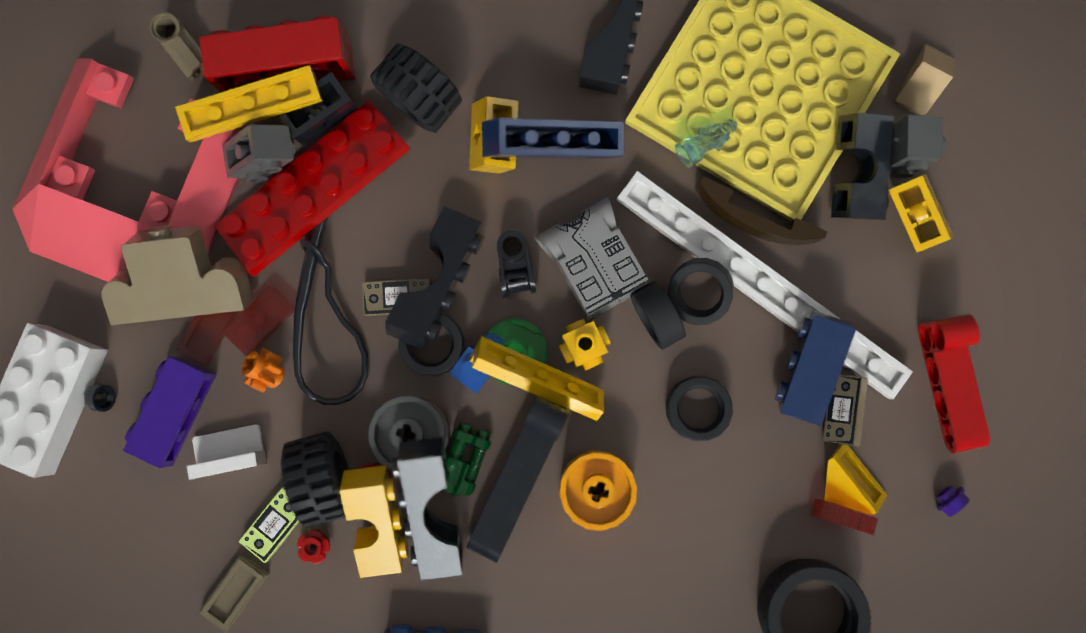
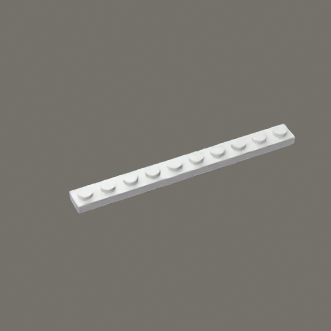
(755, 278)

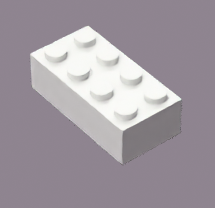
(44, 397)

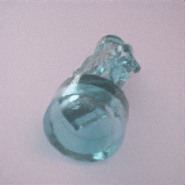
(711, 136)

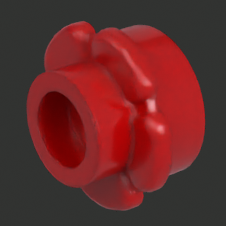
(322, 546)

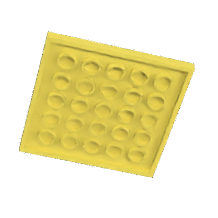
(783, 79)

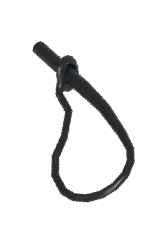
(313, 256)

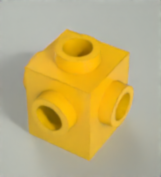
(572, 351)

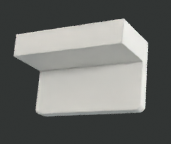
(227, 451)

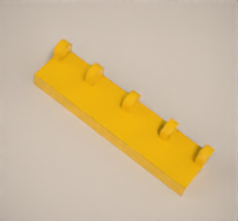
(249, 104)
(538, 378)

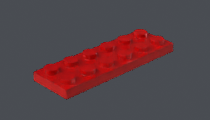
(311, 188)

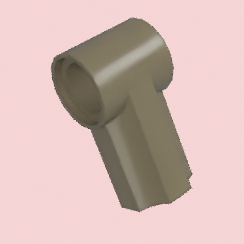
(180, 46)

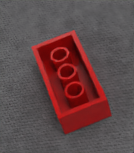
(264, 52)

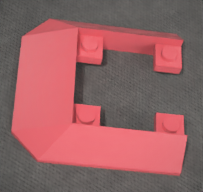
(88, 236)

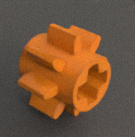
(263, 370)

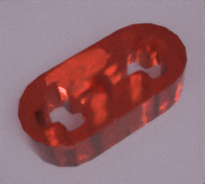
(844, 516)

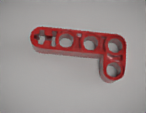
(954, 381)

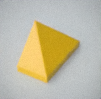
(851, 483)

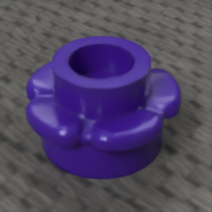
(952, 500)

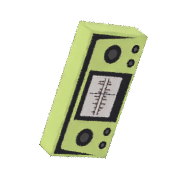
(270, 528)

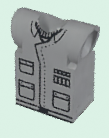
(594, 259)

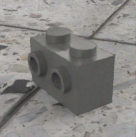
(916, 144)
(258, 152)

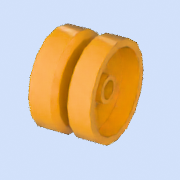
(603, 509)

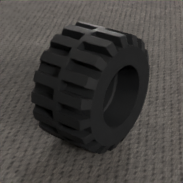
(416, 87)
(312, 478)

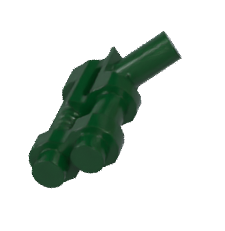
(463, 474)

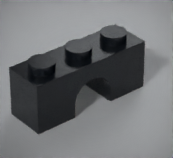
(870, 141)

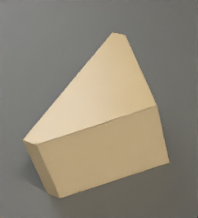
(925, 80)

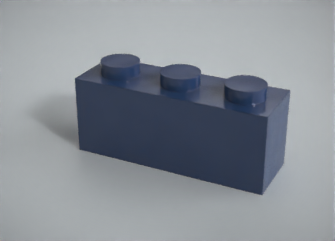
(815, 367)

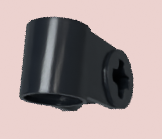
(515, 266)

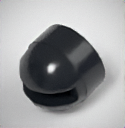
(100, 405)

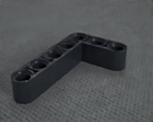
(518, 478)

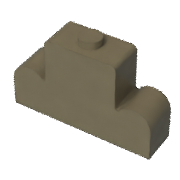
(173, 278)

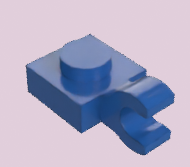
(466, 374)

